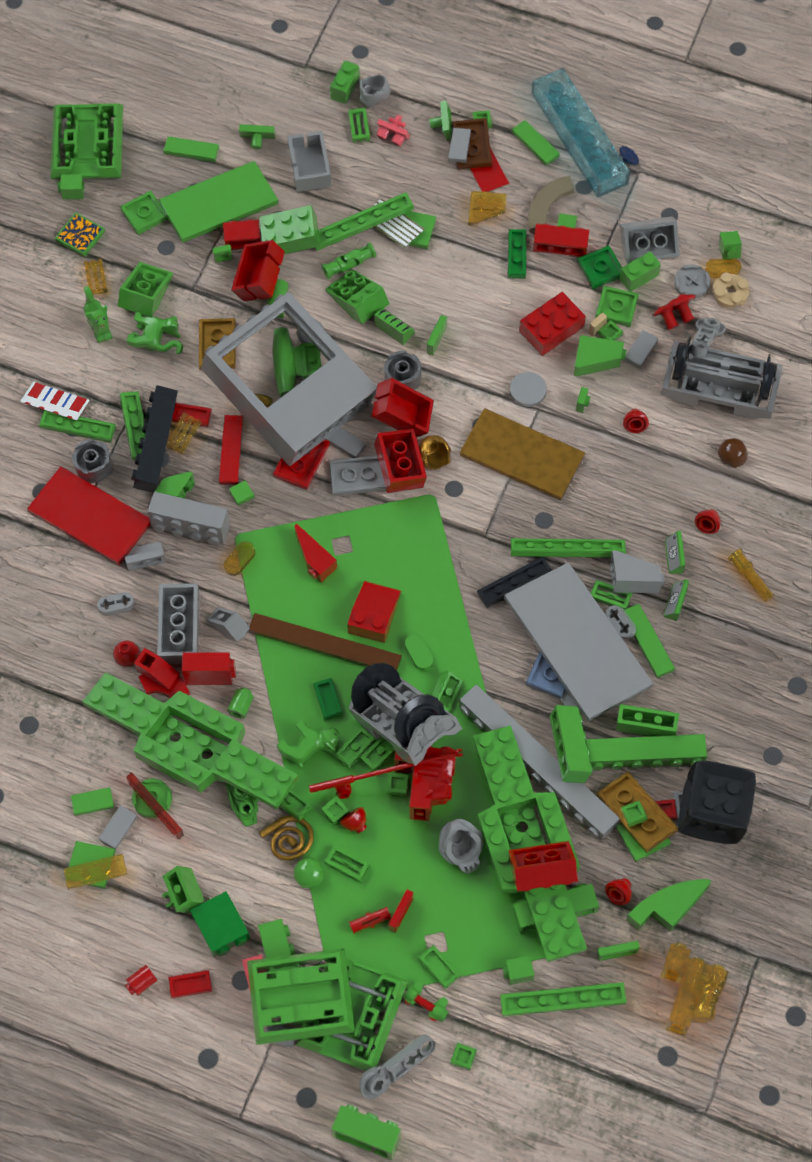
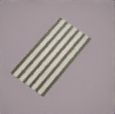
(400, 229)

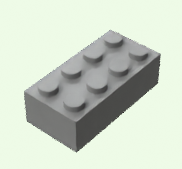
(189, 518)
(178, 621)

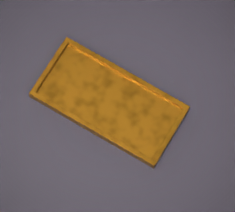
(522, 454)

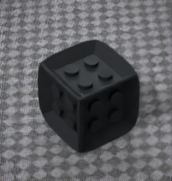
(717, 802)

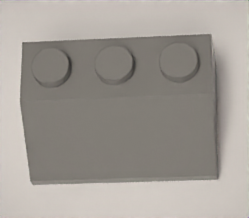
(651, 235)

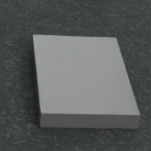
(356, 475)

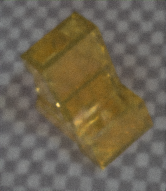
(697, 989)

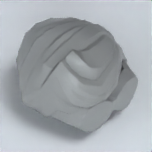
(375, 90)

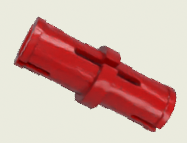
(370, 920)

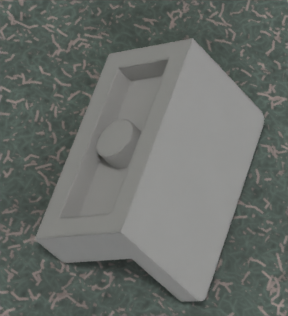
(145, 556)

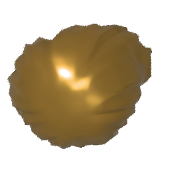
(435, 452)

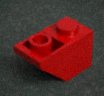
(156, 669)

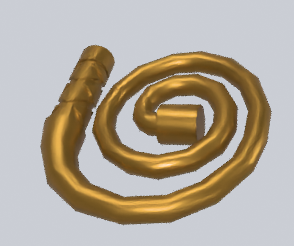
(291, 840)

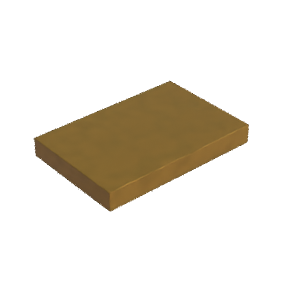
(211, 332)

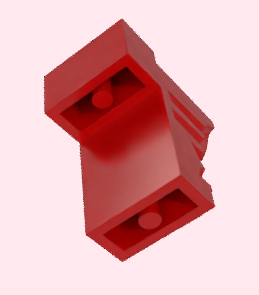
(430, 782)

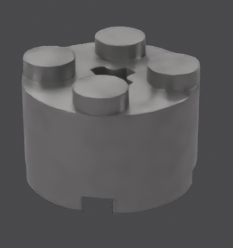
(403, 368)
(92, 461)

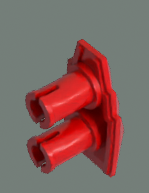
(680, 303)

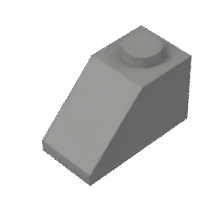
(228, 623)

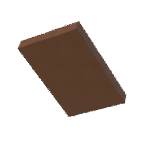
(479, 146)

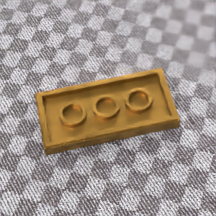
(627, 791)

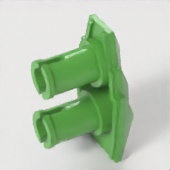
(243, 805)

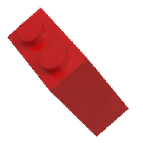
(208, 668)

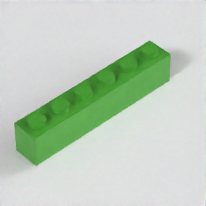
(646, 751)

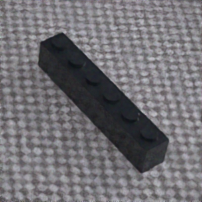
(155, 439)

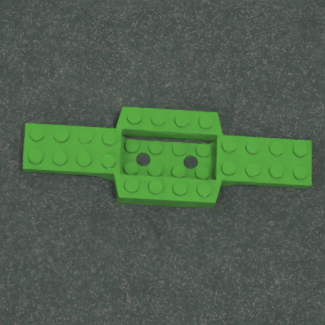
(183, 759)
(514, 804)

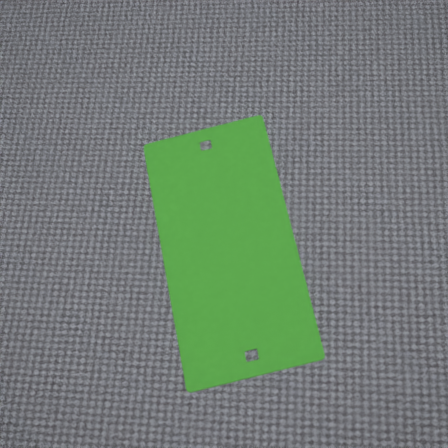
(408, 551)

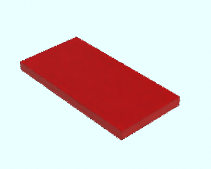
(89, 515)

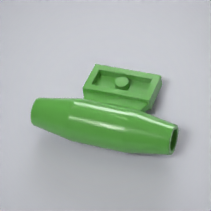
(292, 361)

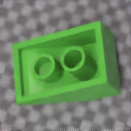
(144, 289)

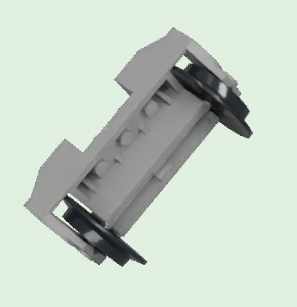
(722, 380)
(399, 712)

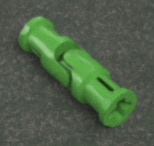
(348, 260)

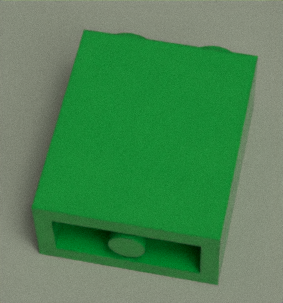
(220, 924)

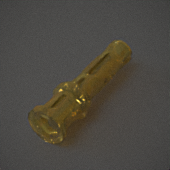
(746, 568)

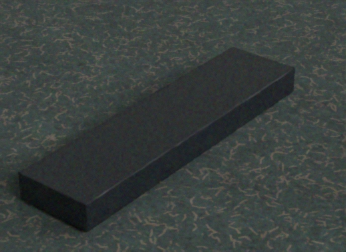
(495, 591)

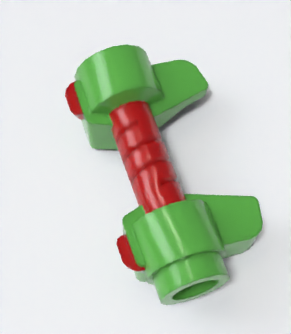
(437, 1011)

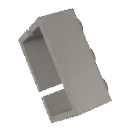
(309, 163)

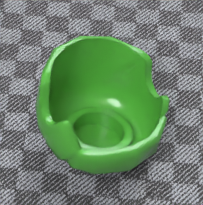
(308, 873)

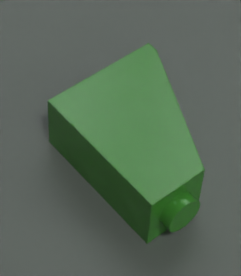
(598, 355)

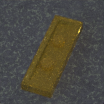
(95, 871)

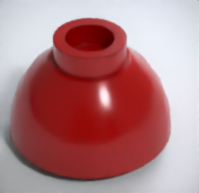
(635, 421)
(708, 521)
(126, 653)
(355, 820)
(619, 891)

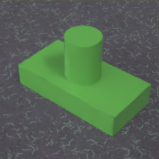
(444, 120)
(257, 132)

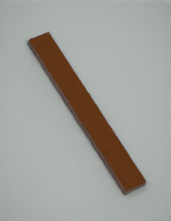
(321, 642)

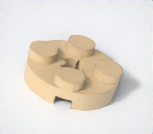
(734, 282)

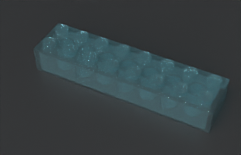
(580, 132)

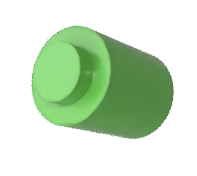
(240, 703)

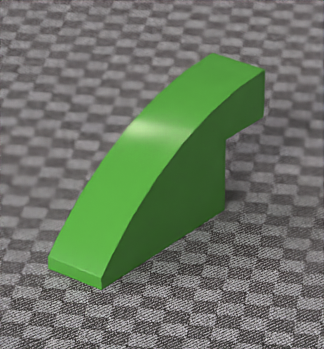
(669, 904)

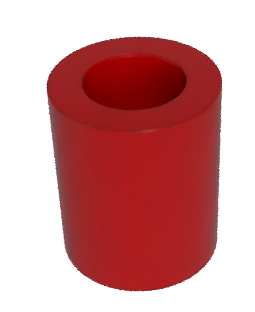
(140, 980)

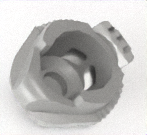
(461, 844)

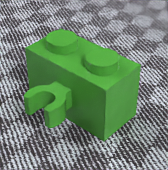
(182, 889)

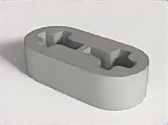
(115, 604)
(624, 619)

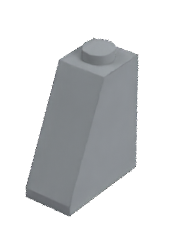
(634, 575)

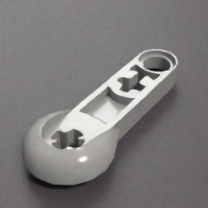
(707, 331)
(395, 1067)

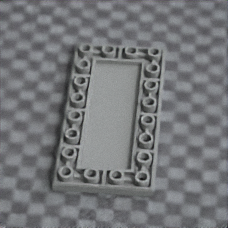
(578, 641)

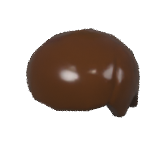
(733, 452)

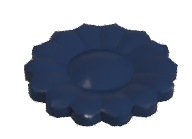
(628, 155)

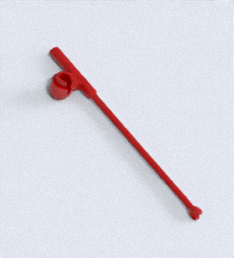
(343, 786)

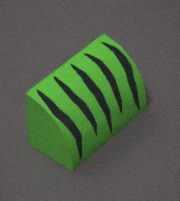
(393, 326)

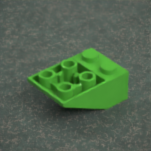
(358, 296)

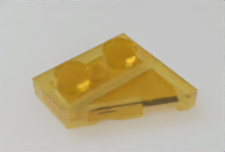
(485, 206)

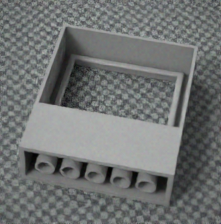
(312, 407)

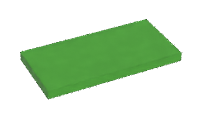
(218, 201)

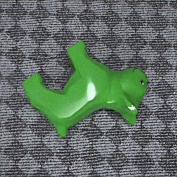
(309, 743)

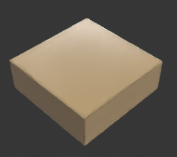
(597, 323)

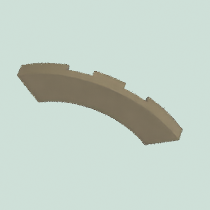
(545, 198)

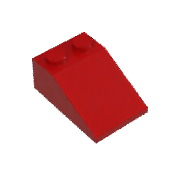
(373, 611)

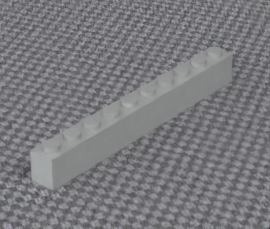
(541, 764)

